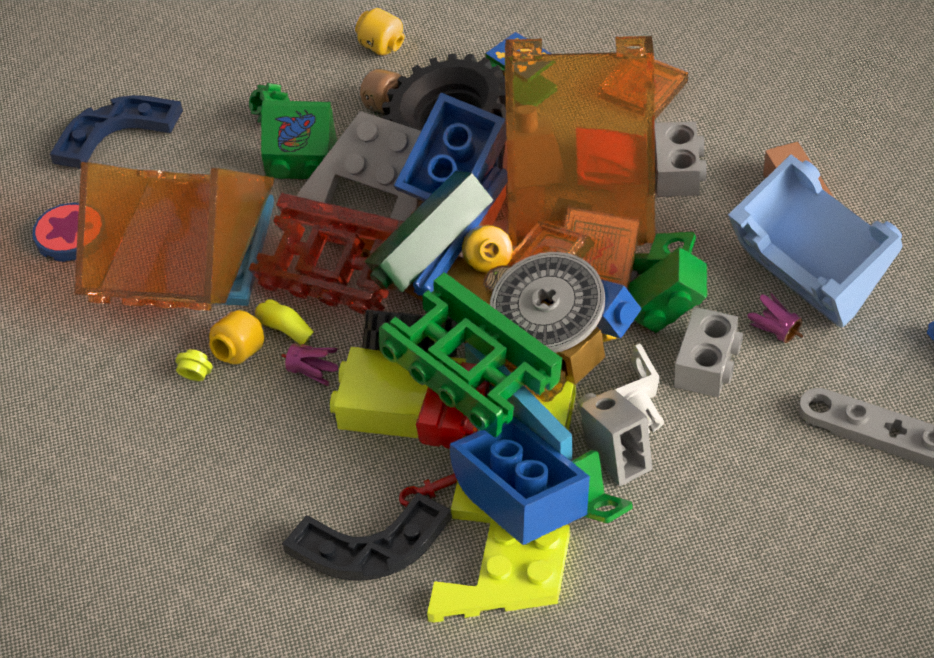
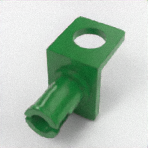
(660, 249)
(597, 498)

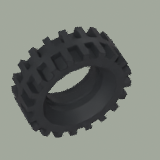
(459, 78)

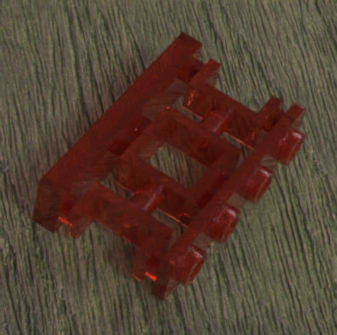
(333, 225)

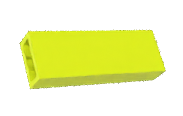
(387, 400)

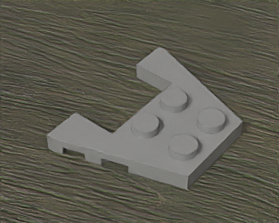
(369, 154)

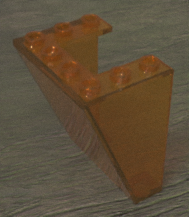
(580, 134)

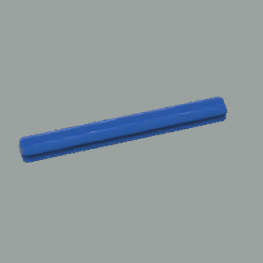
(493, 184)

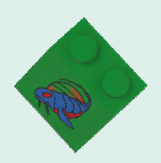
(295, 137)

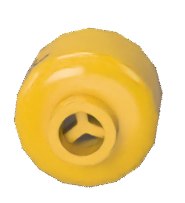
(379, 31)
(474, 249)
(236, 337)

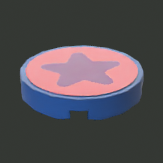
(57, 232)

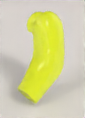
(283, 319)

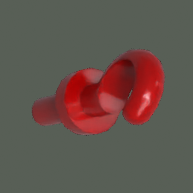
(428, 489)

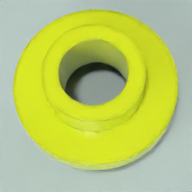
(193, 365)

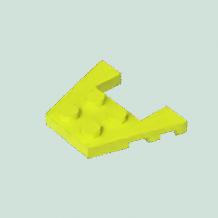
(510, 573)

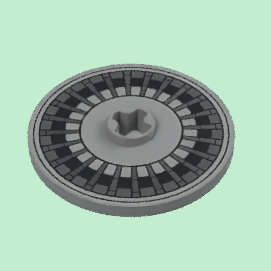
(558, 278)

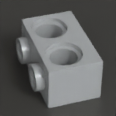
(678, 159)
(707, 351)

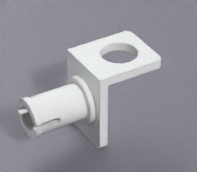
(642, 390)

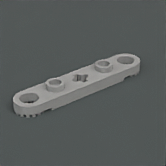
(870, 425)

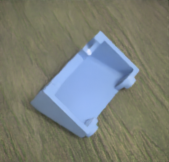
(814, 240)

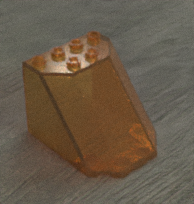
(164, 238)

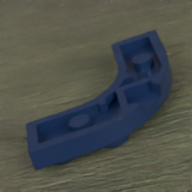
(124, 112)

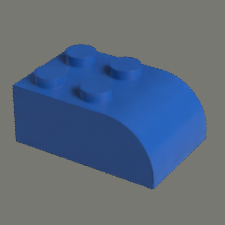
(452, 140)
(520, 480)

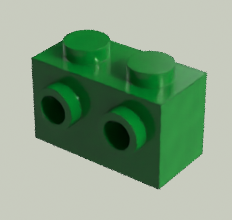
(669, 289)

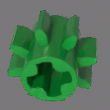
(269, 92)

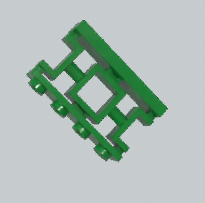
(488, 333)

